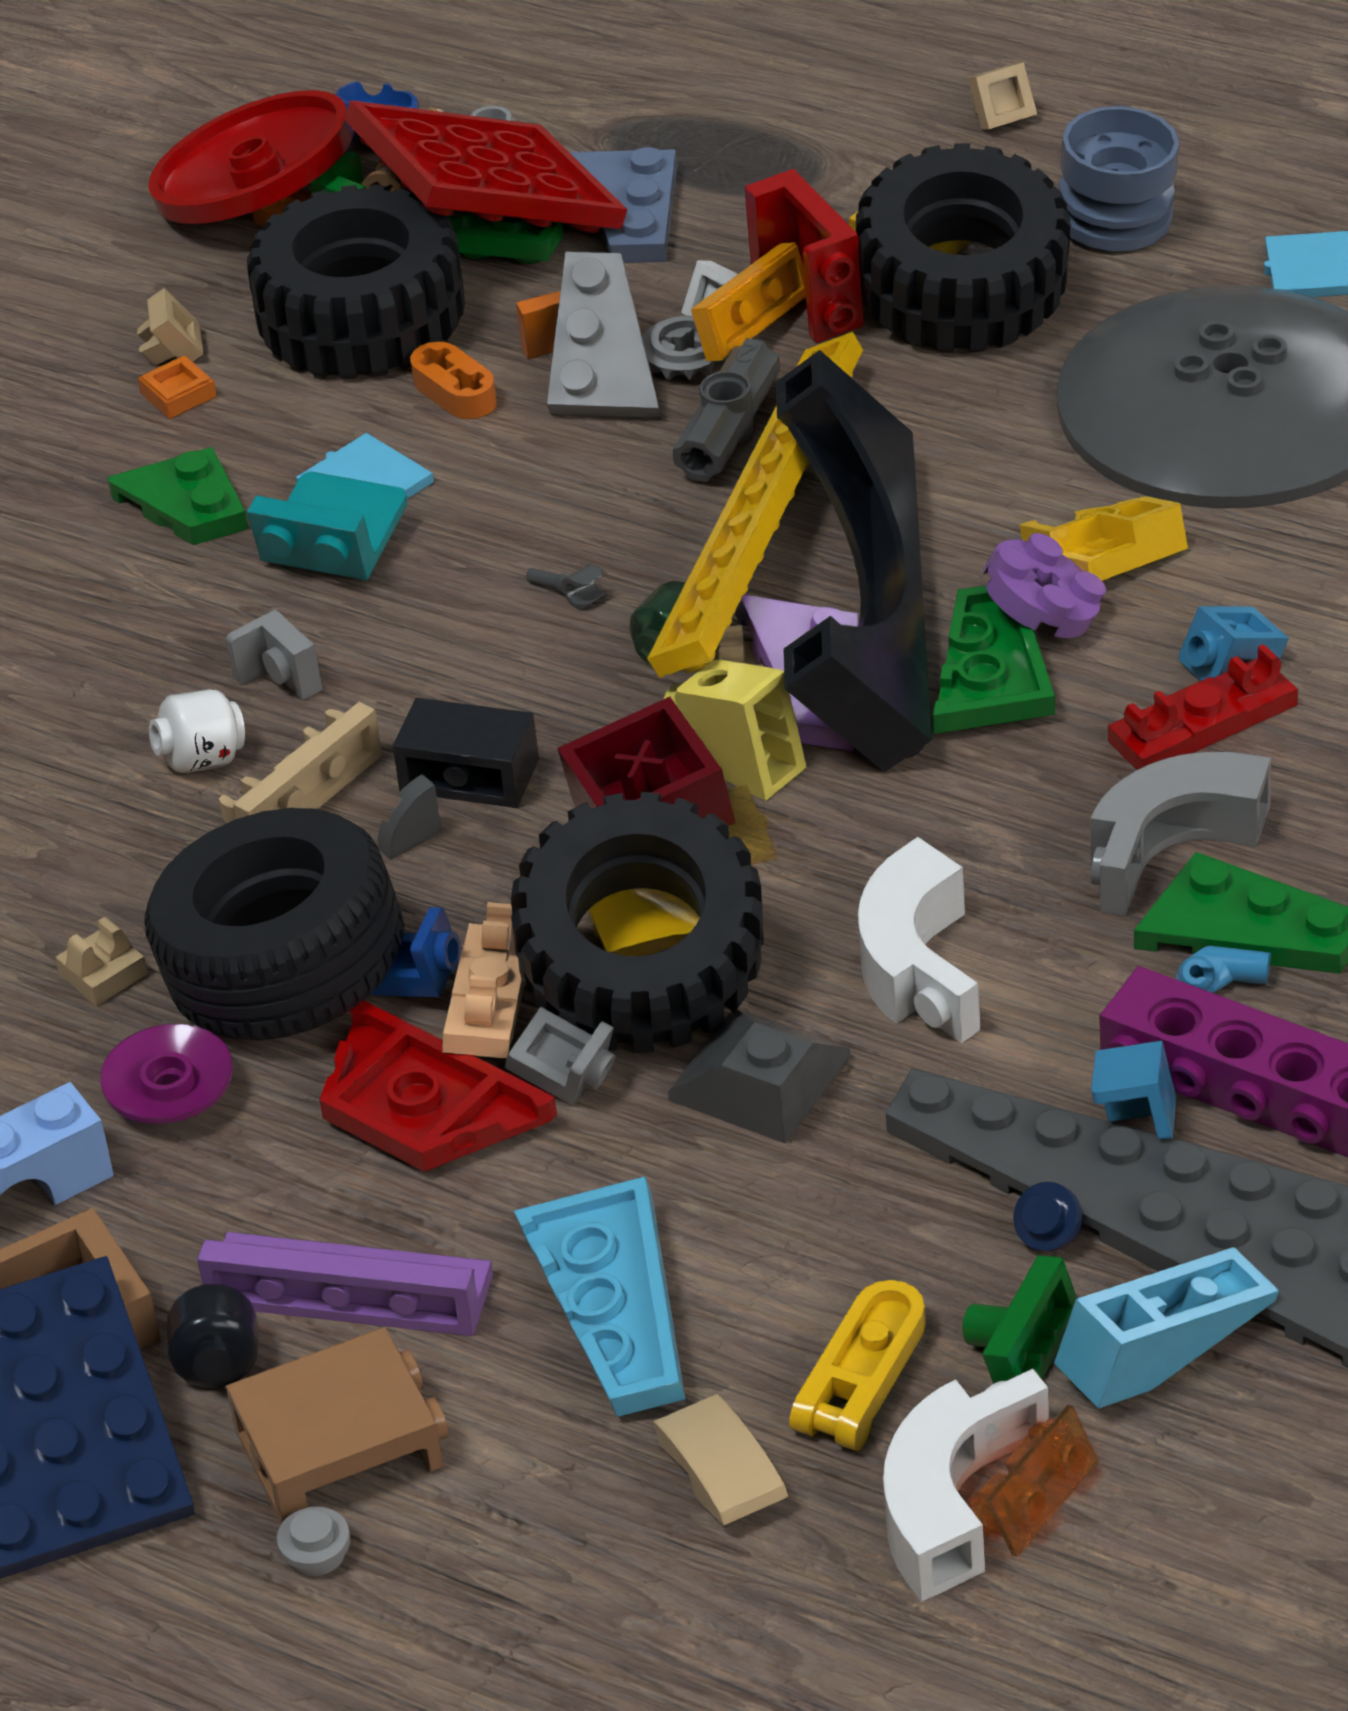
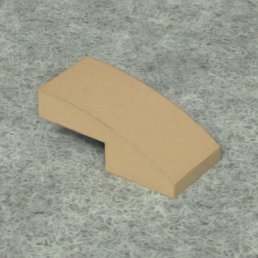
(722, 1459)

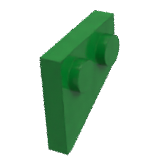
(184, 494)

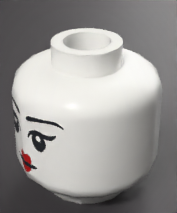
(197, 731)

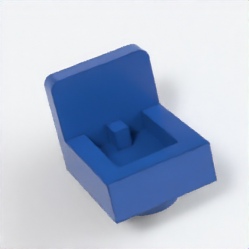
(424, 959)

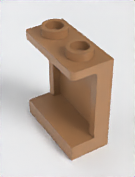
(334, 1417)

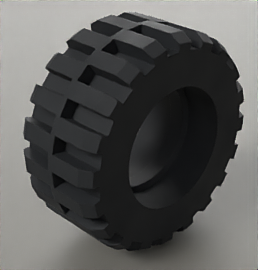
(965, 198)
(355, 281)
(633, 848)

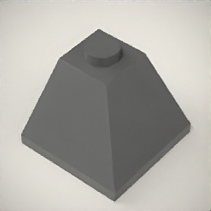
(759, 1074)

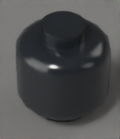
(212, 1335)

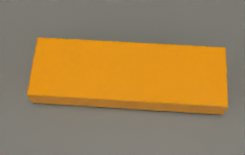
(750, 301)

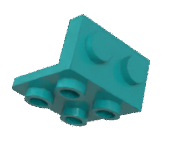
(328, 524)

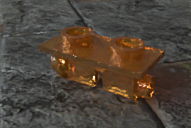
(1038, 1481)

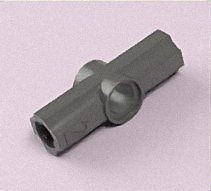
(726, 410)

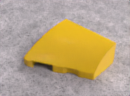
(1118, 535)
(641, 921)

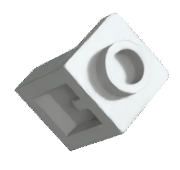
(277, 648)

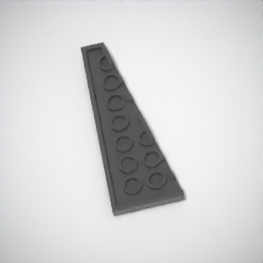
(1150, 1195)

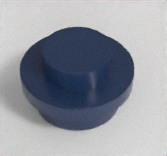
(1047, 1216)

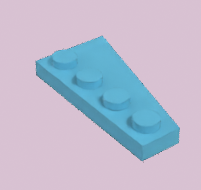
(612, 1286)

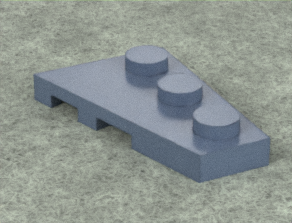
(646, 187)

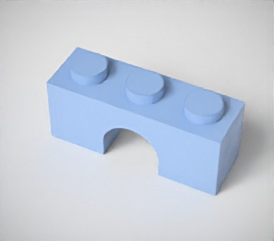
(55, 1143)

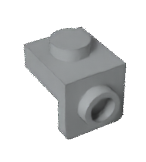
(562, 1056)

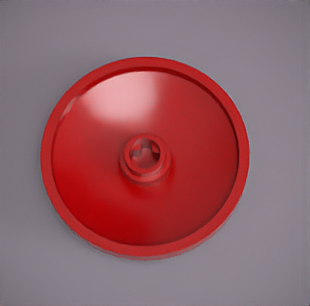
(251, 157)

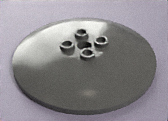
(1162, 419)

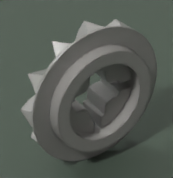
(670, 349)

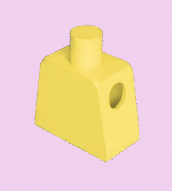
(744, 723)

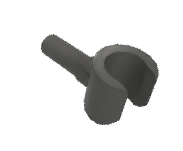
(577, 587)

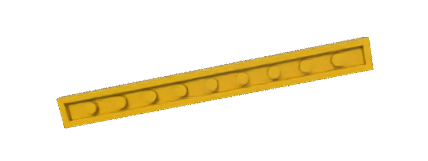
(739, 538)

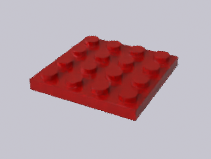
(485, 167)

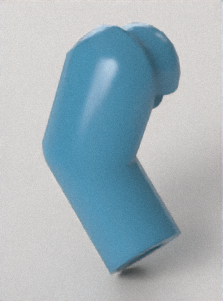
(1219, 966)

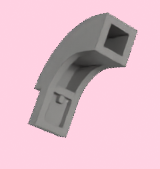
(1173, 803)

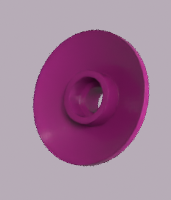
(166, 1073)

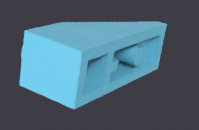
(1157, 1324)

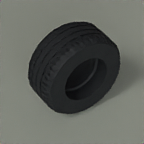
(274, 923)

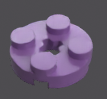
(1042, 585)

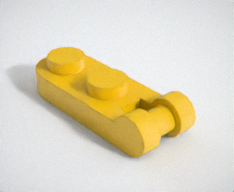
(861, 1363)

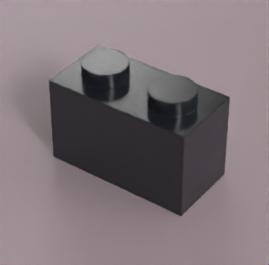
(468, 751)

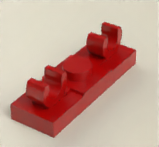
(1204, 711)

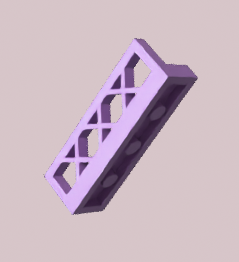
(350, 1282)

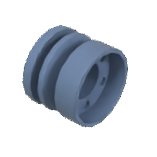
(1119, 177)

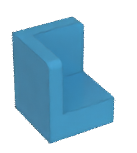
(1136, 1084)

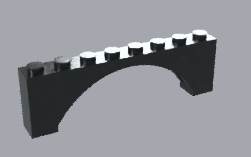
(872, 676)

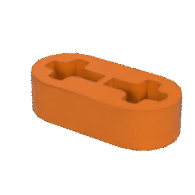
(453, 380)

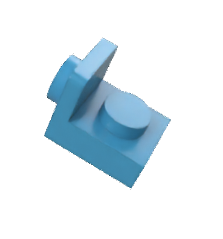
(1225, 633)

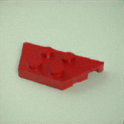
(422, 1102)

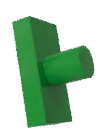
(1030, 1328)

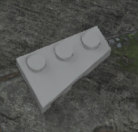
(598, 343)

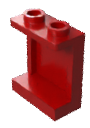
(791, 211)

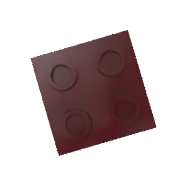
(646, 753)

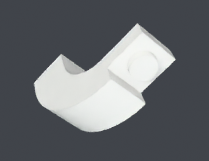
(898, 913)
(932, 1453)

